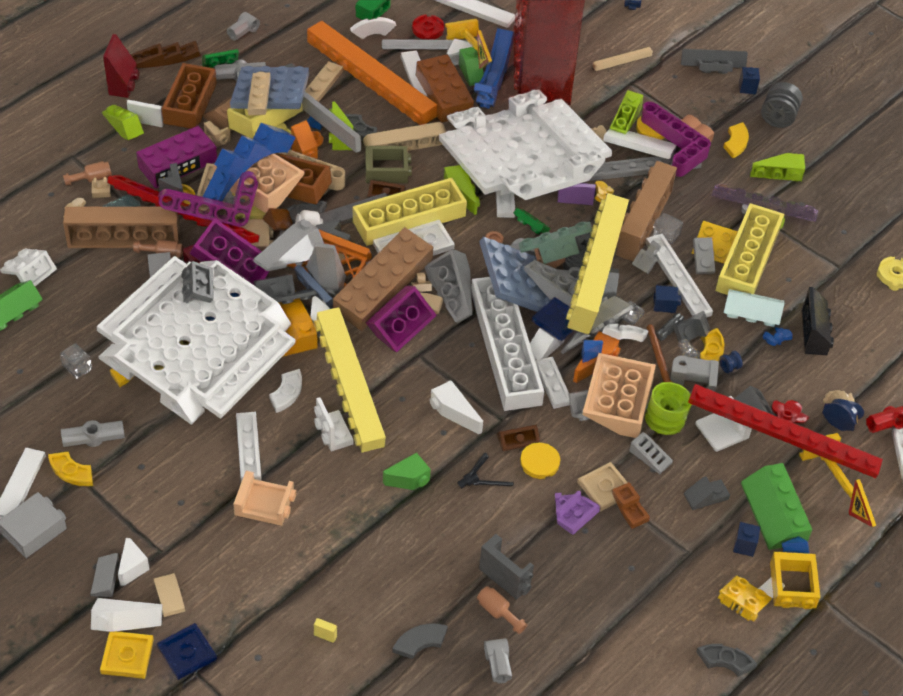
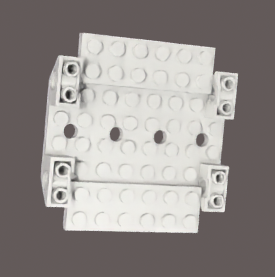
(525, 148)
(222, 355)

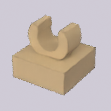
(101, 188)
(421, 284)

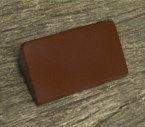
(379, 187)
(278, 219)
(518, 437)

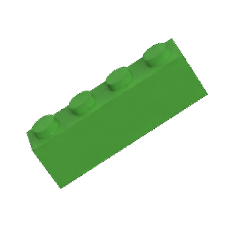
(17, 300)
(776, 506)

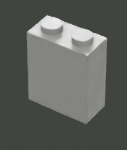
(32, 524)

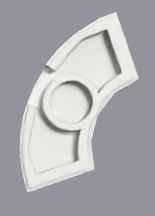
(374, 26)
(625, 332)
(288, 391)

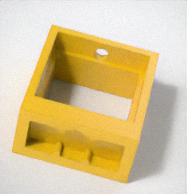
(794, 562)

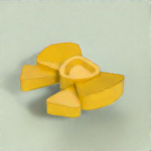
(601, 190)

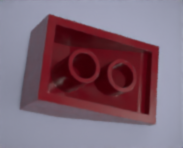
(119, 69)

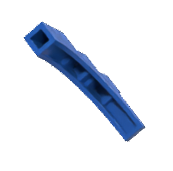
(493, 75)
(247, 152)

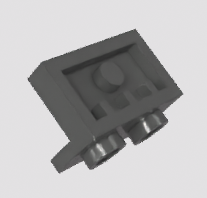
(197, 282)

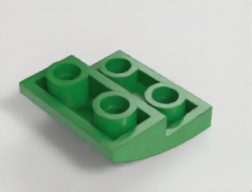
(219, 58)

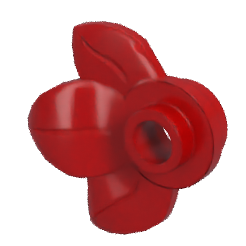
(790, 411)

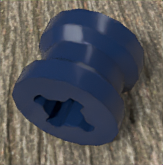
(730, 361)

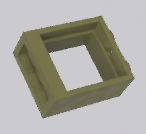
(388, 175)

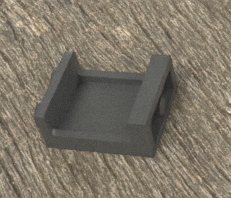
(503, 570)

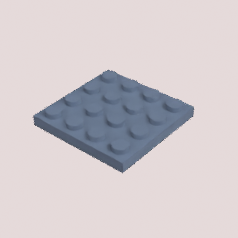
(285, 89)
(509, 277)

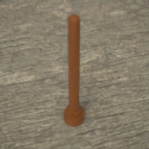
(658, 353)

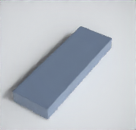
(309, 282)

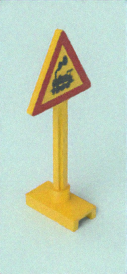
(469, 29)
(859, 504)

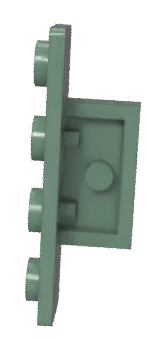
(556, 244)

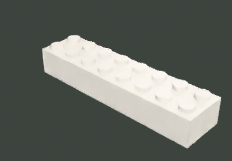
(507, 348)

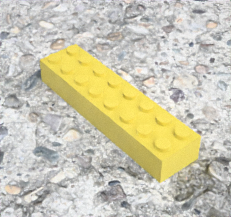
(597, 263)

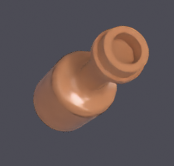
(96, 170)
(162, 246)
(498, 607)

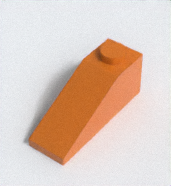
(609, 347)

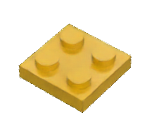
(127, 654)

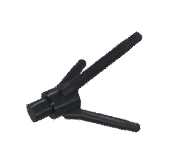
(472, 478)

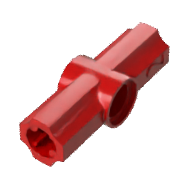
(887, 419)

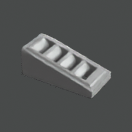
(640, 452)

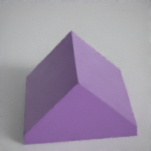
(577, 194)

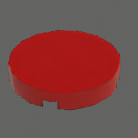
(428, 27)

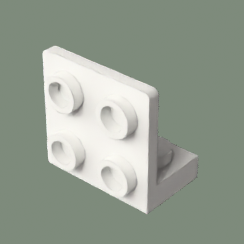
(30, 265)
(332, 427)
(721, 431)

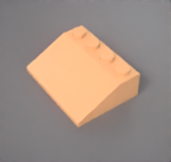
(275, 181)
(619, 394)

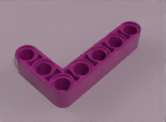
(693, 144)
(214, 205)

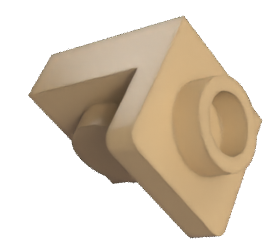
(217, 136)

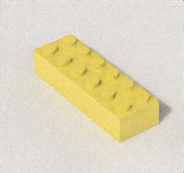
(409, 209)
(750, 250)

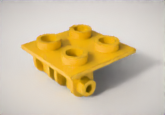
(721, 237)
(745, 596)

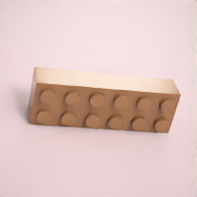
(645, 210)
(119, 226)
(383, 277)

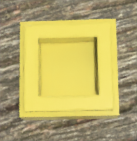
(325, 630)

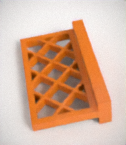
(345, 247)

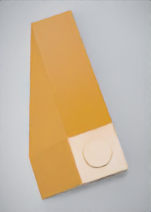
(301, 327)

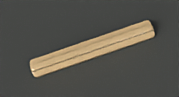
(622, 59)

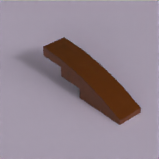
(171, 54)

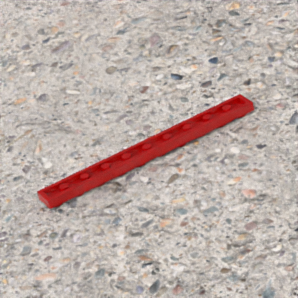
(150, 195)
(785, 431)

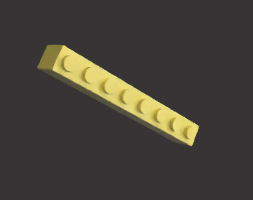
(350, 380)

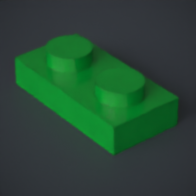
(526, 218)

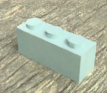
(753, 307)

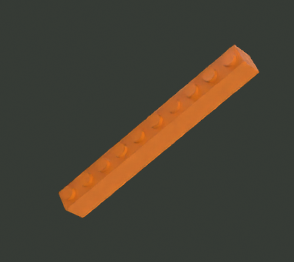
(372, 73)

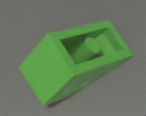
(470, 65)
(408, 473)

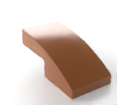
(629, 505)

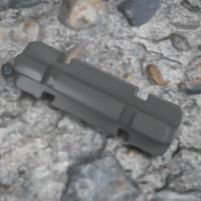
(668, 328)

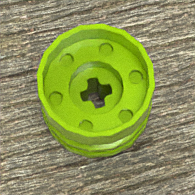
(668, 408)

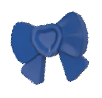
(780, 335)

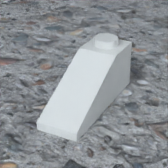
(455, 407)
(124, 615)

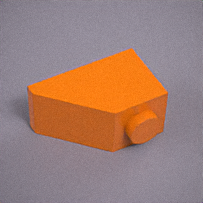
(304, 141)

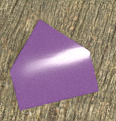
(574, 511)

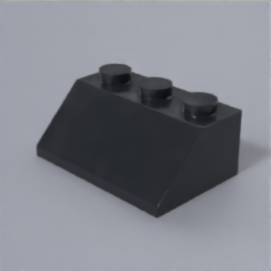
(816, 324)

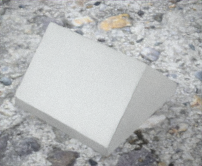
(147, 113)

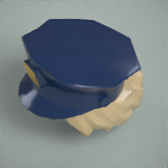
(842, 410)

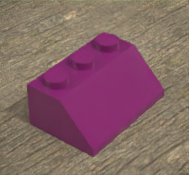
(401, 318)

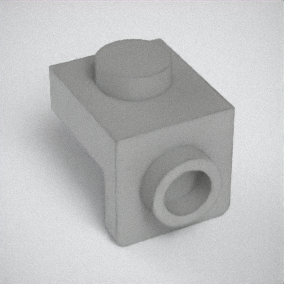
(577, 402)

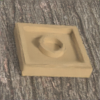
(599, 485)

